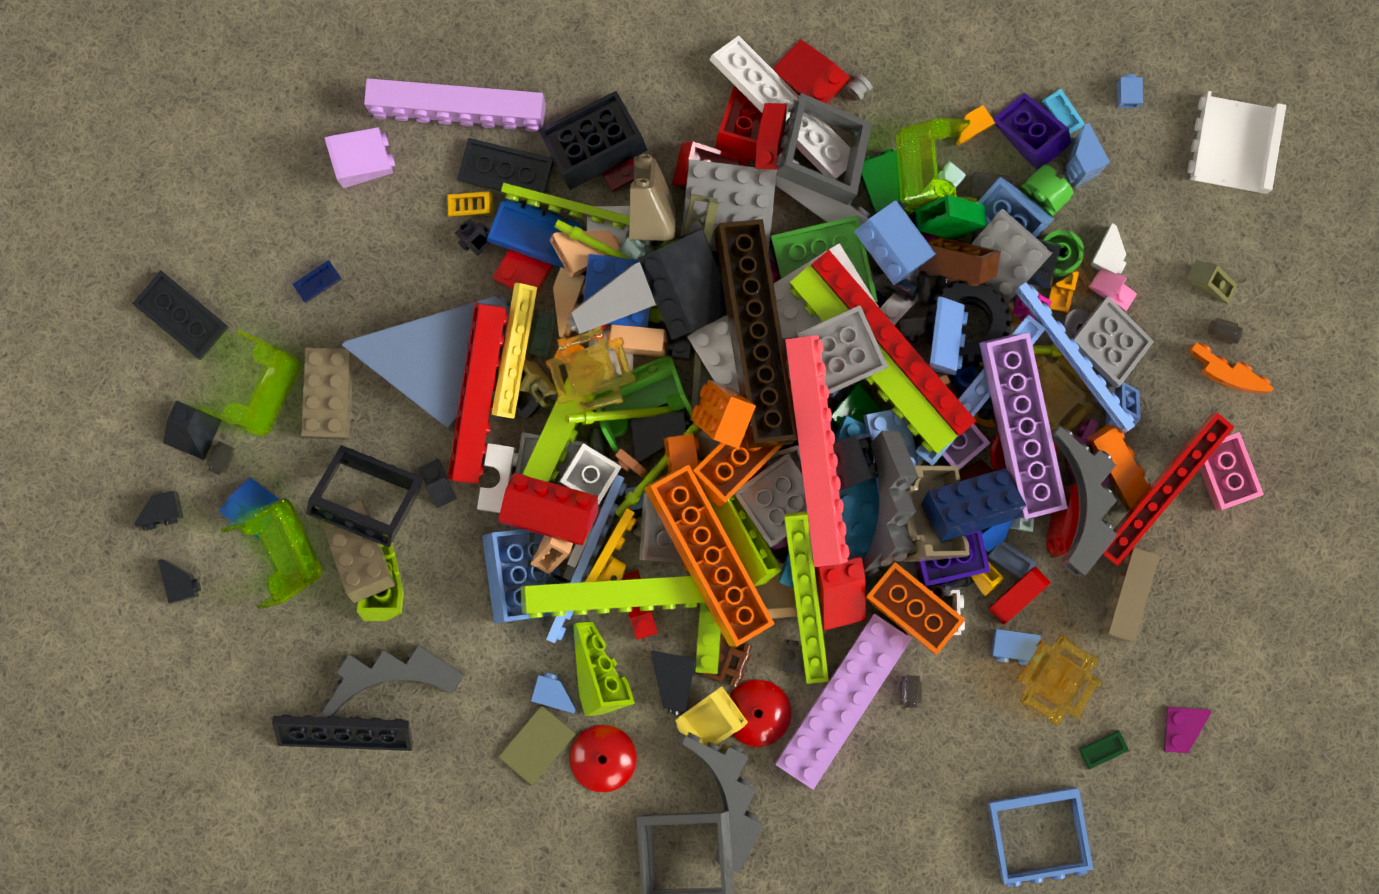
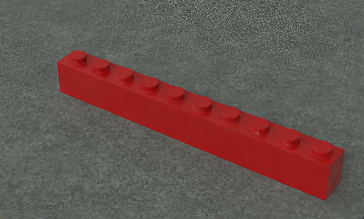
(895, 344)

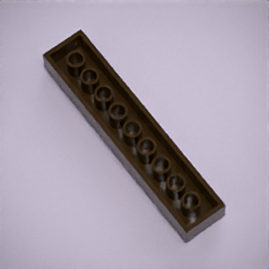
(756, 332)

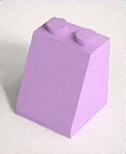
(360, 156)

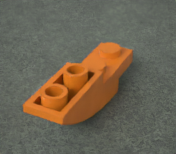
(1237, 376)

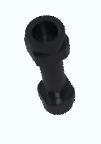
(944, 589)

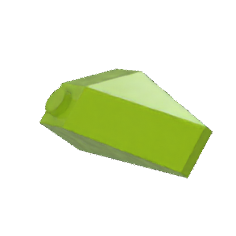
(388, 602)
(598, 682)

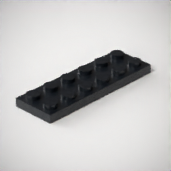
(342, 732)

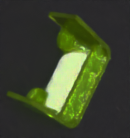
(919, 161)
(269, 392)
(285, 546)

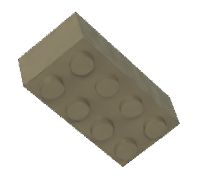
(327, 393)
(358, 560)
(1129, 595)

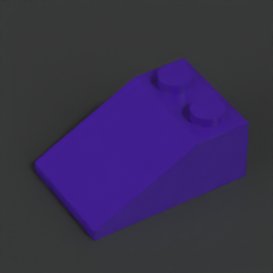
(1033, 130)
(945, 570)

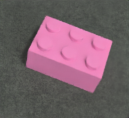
(1230, 474)

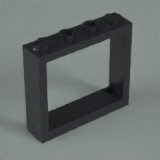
(352, 520)

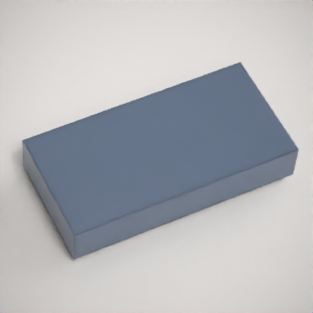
(1011, 559)

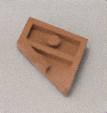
(628, 463)

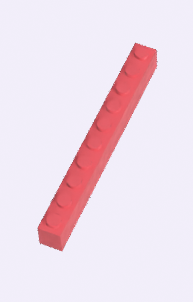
(816, 450)

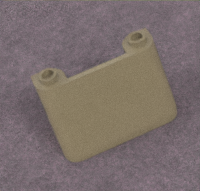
(651, 202)
(919, 527)

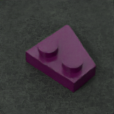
(1183, 728)

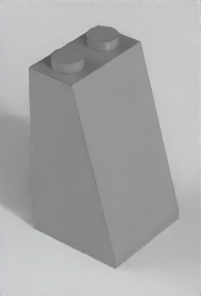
(617, 299)

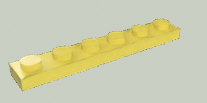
(514, 350)

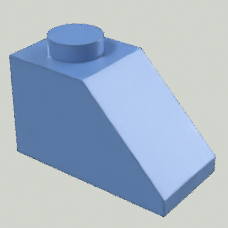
(1129, 401)
(552, 693)

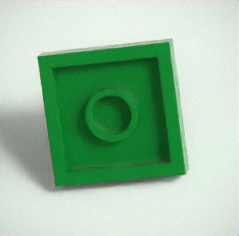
(854, 405)

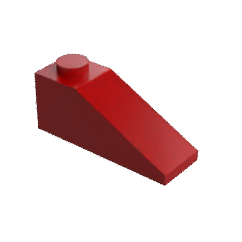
(770, 135)
(642, 621)

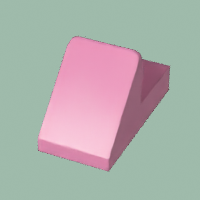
(1112, 285)

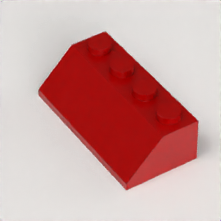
(548, 509)

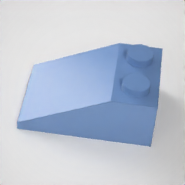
(1016, 204)

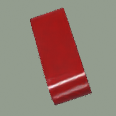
(1019, 595)

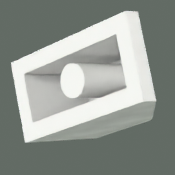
(1110, 252)

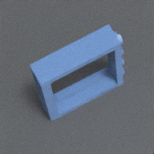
(1056, 872)

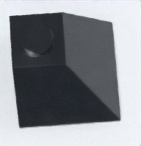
(190, 430)

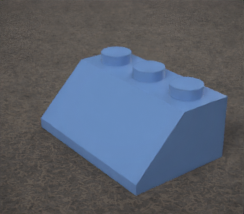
(1085, 157)
(894, 242)
(948, 337)

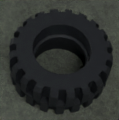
(982, 297)

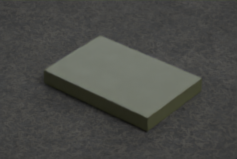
(537, 745)

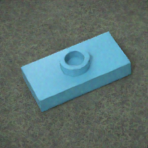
(1062, 109)

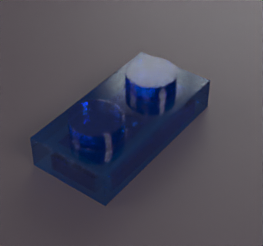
(317, 281)

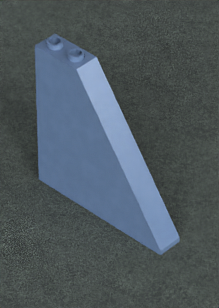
(425, 357)

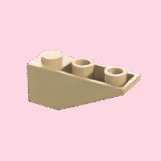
(566, 296)

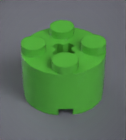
(1048, 189)
(1072, 248)

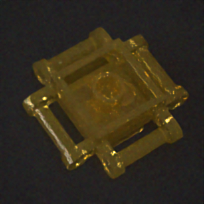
(590, 370)
(1061, 393)
(1058, 679)

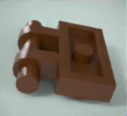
(725, 656)

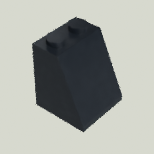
(855, 460)

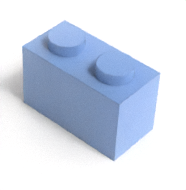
(1013, 646)

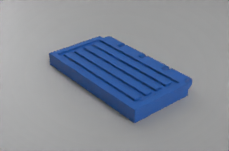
(527, 231)

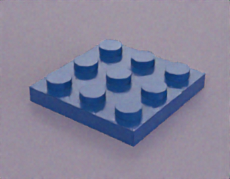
(600, 272)

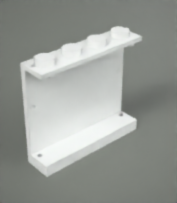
(1236, 144)

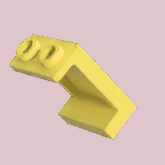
(712, 718)

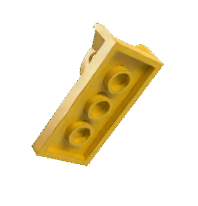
(606, 564)

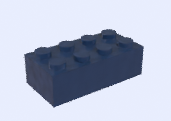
(973, 504)

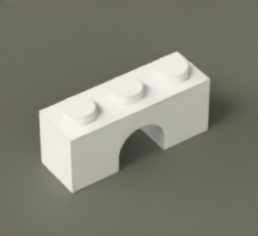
(502, 459)

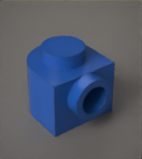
(964, 378)

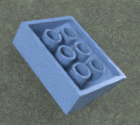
(508, 570)

